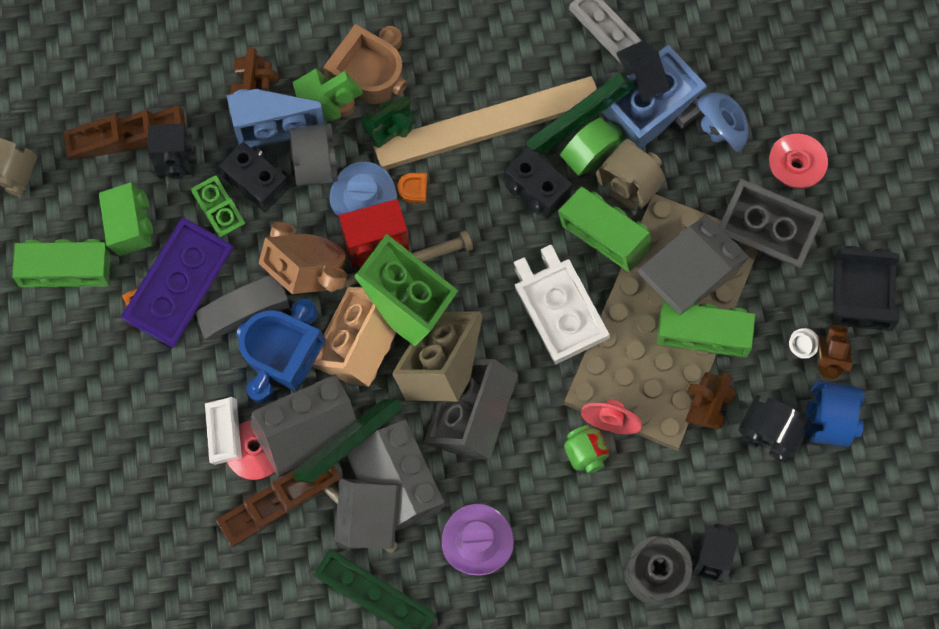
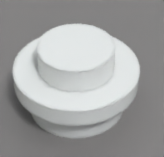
(804, 343)

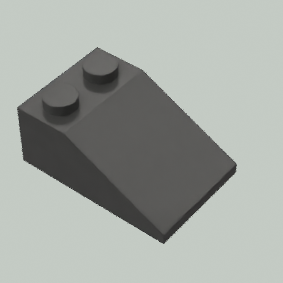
(694, 265)

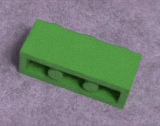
(605, 228)
(61, 263)
(707, 329)

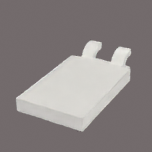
(559, 307)

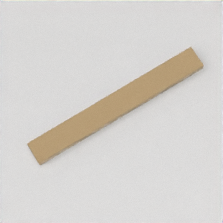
(483, 124)

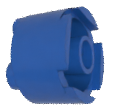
(834, 414)

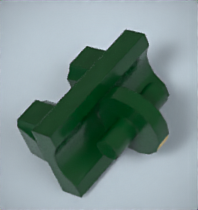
(391, 121)

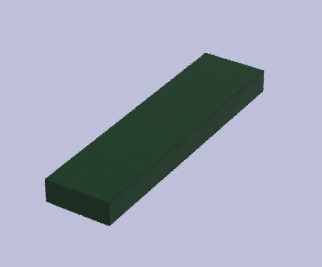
(580, 114)
(347, 440)
(372, 593)

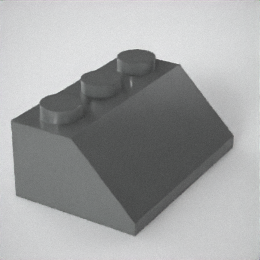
(771, 223)
(475, 420)
(302, 423)
(395, 459)

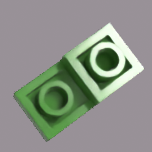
(217, 206)

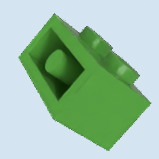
(125, 219)

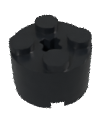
(774, 428)

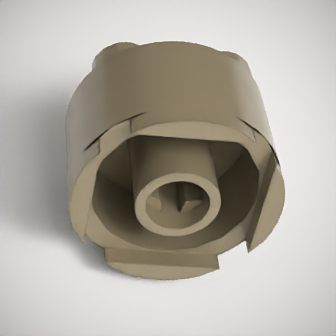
(15, 167)
(631, 175)

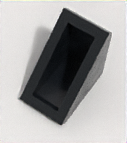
(645, 70)

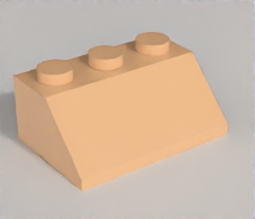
(355, 340)

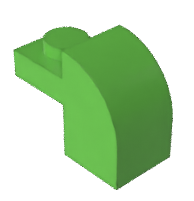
(330, 93)
(592, 145)

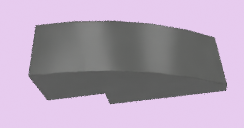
(240, 305)

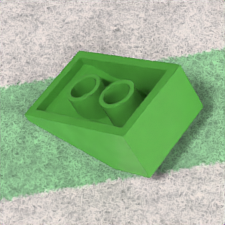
(404, 290)

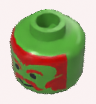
(586, 449)

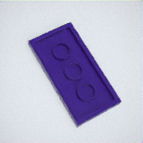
(177, 282)

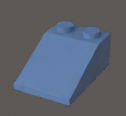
(266, 117)
(646, 120)

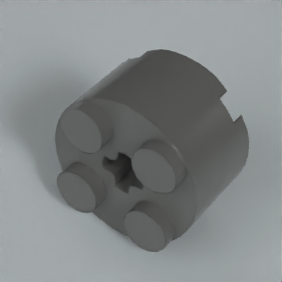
(313, 154)
(658, 553)

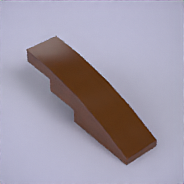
(117, 134)
(271, 505)

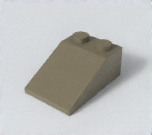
(442, 360)

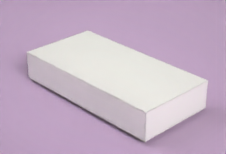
(223, 430)

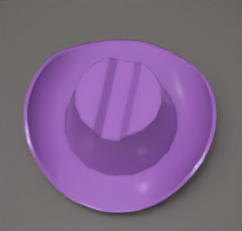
(477, 540)

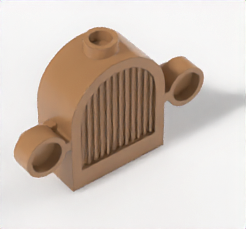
(372, 63)
(303, 260)

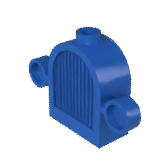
(280, 348)

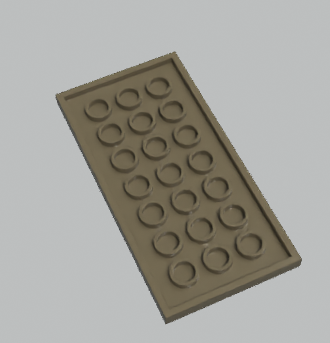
(630, 365)

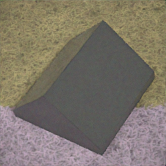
(366, 514)

